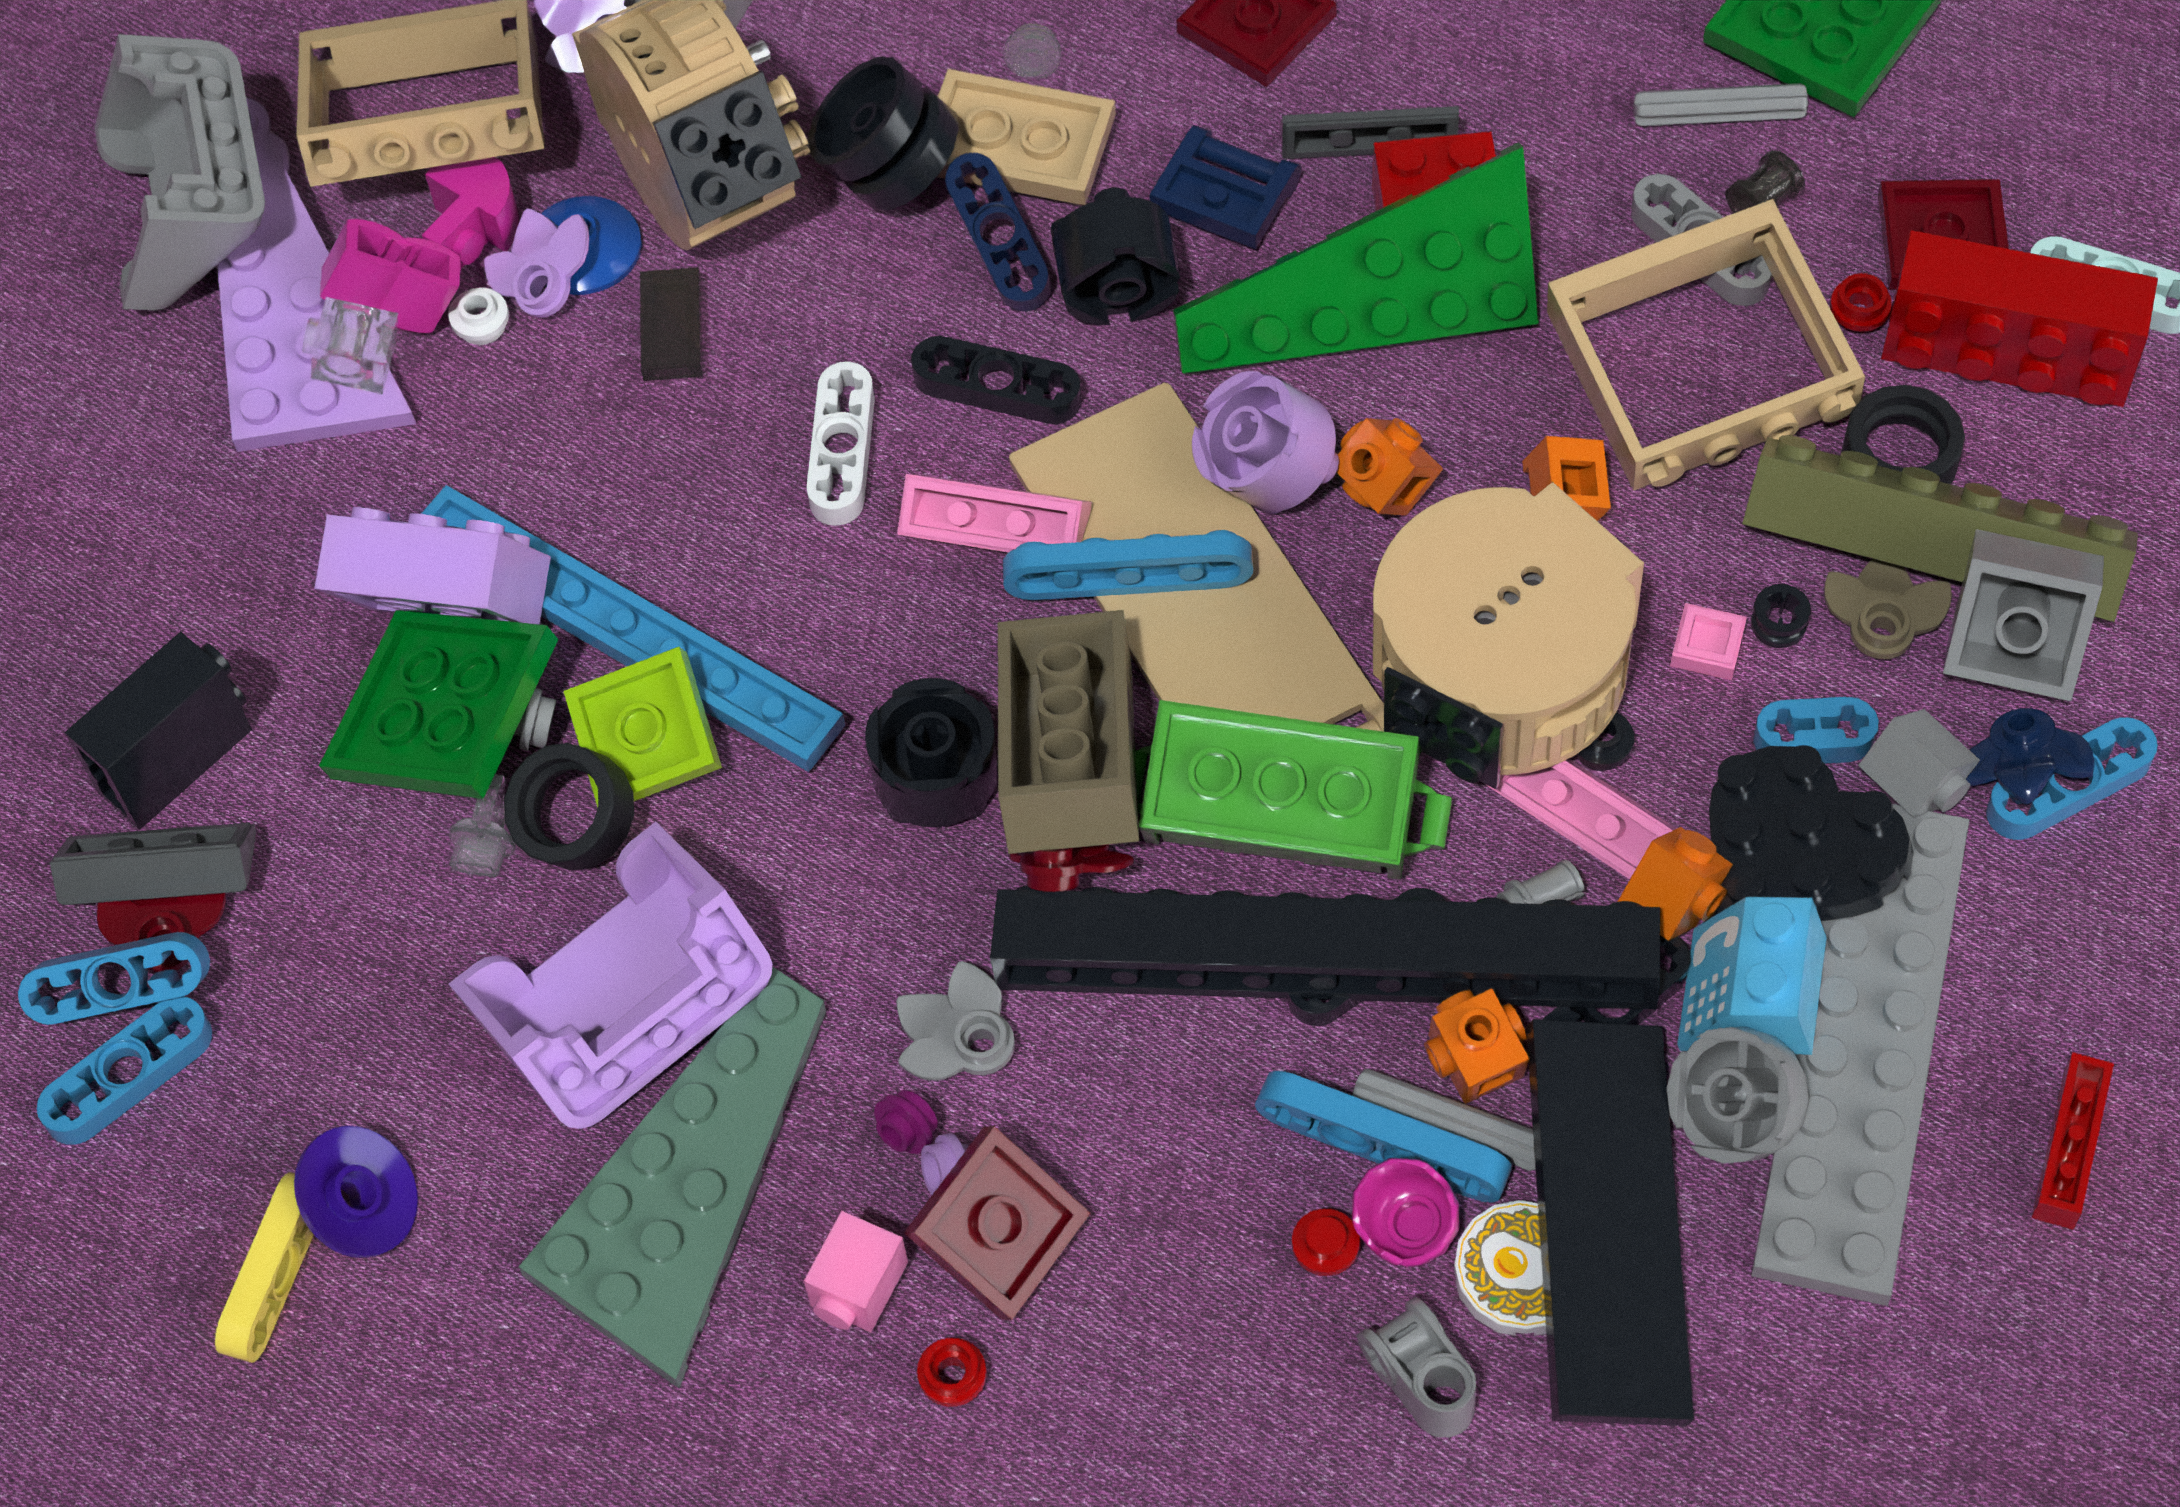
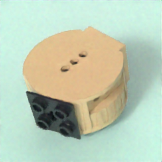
(692, 115)
(1503, 630)

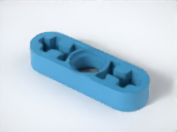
(2059, 803)
(65, 972)
(120, 1098)

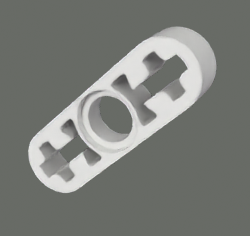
(851, 464)

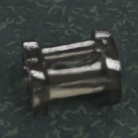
(1774, 179)

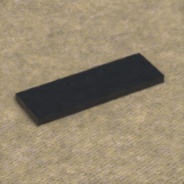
(1608, 1224)

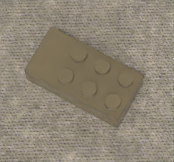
(1066, 732)

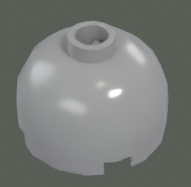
(1737, 1094)

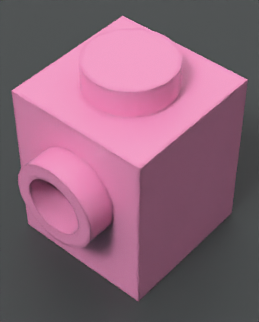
(855, 1273)

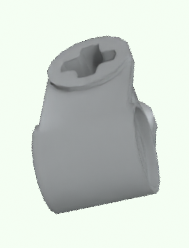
(1417, 1357)

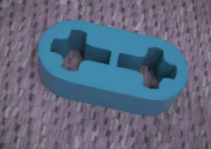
(1816, 724)

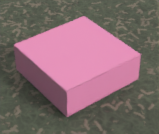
(1708, 641)

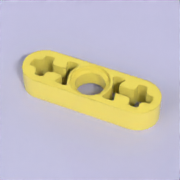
(264, 1277)

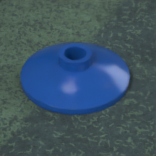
(613, 241)

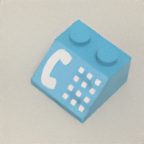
(1756, 971)

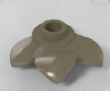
(1886, 600)

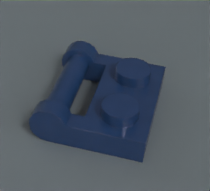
(1219, 198)

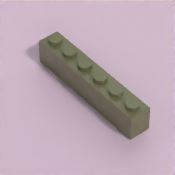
(1914, 516)

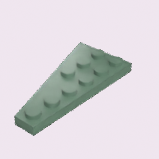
(669, 1204)

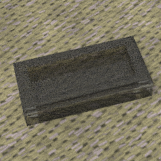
(671, 324)

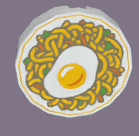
(1502, 1269)

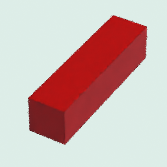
(2072, 1141)

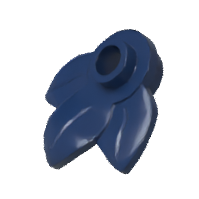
(2027, 751)

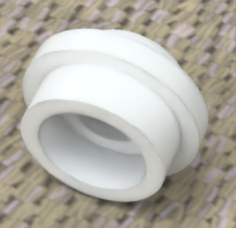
(479, 328)

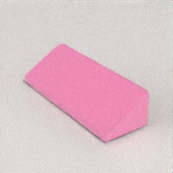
(987, 514)
(1587, 813)

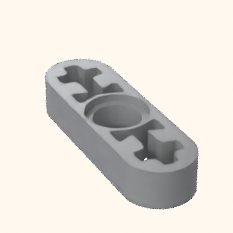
(1689, 213)

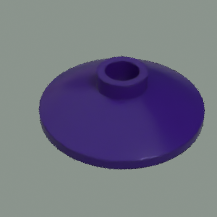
(374, 1179)

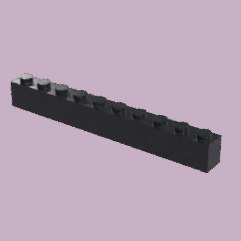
(1326, 947)

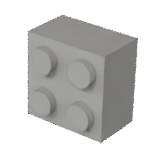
(2024, 615)

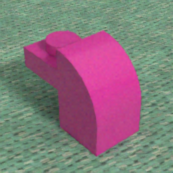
(474, 207)

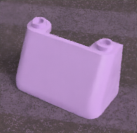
(626, 988)

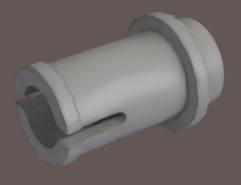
(1555, 883)

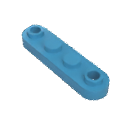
(1127, 566)

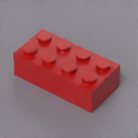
(2019, 318)

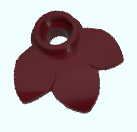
(1060, 868)
(148, 918)

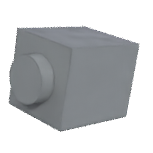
(1920, 764)

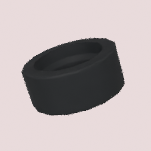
(1914, 408)
(527, 793)

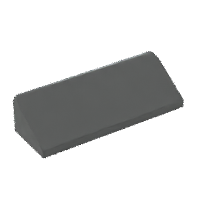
(1357, 131)
(153, 863)

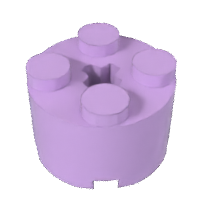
(1265, 442)

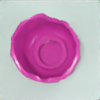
(1405, 1212)

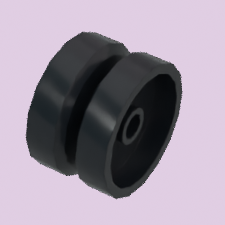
(883, 133)

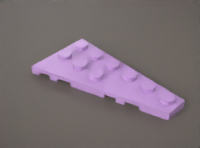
(266, 301)

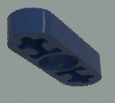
(1006, 209)

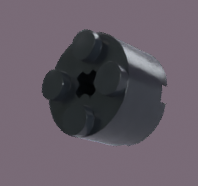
(1116, 258)
(932, 753)

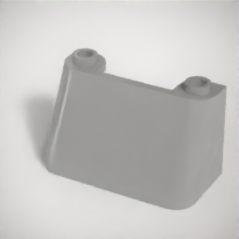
(186, 123)

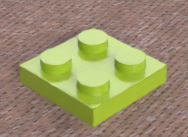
(646, 723)

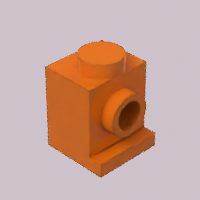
(1575, 467)

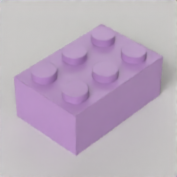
(432, 566)

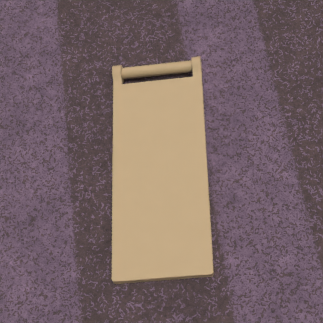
(1224, 648)

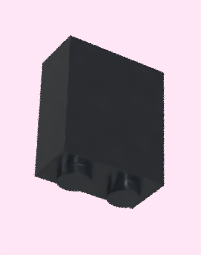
(160, 728)

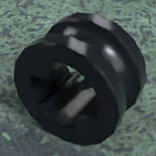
(1781, 597)

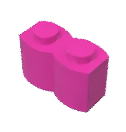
(391, 273)

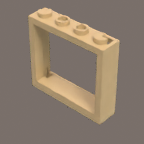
(408, 49)
(1677, 262)

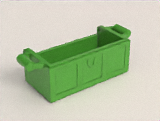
(1285, 789)

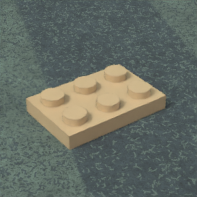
(1035, 135)

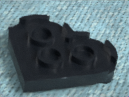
(1801, 837)

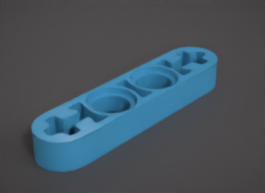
(1381, 1134)

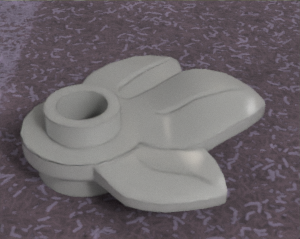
(950, 1023)

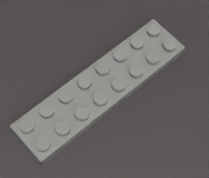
(1846, 1174)

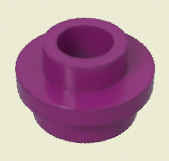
(905, 1121)

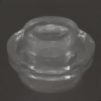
(1036, 40)

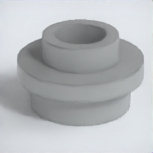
(536, 721)

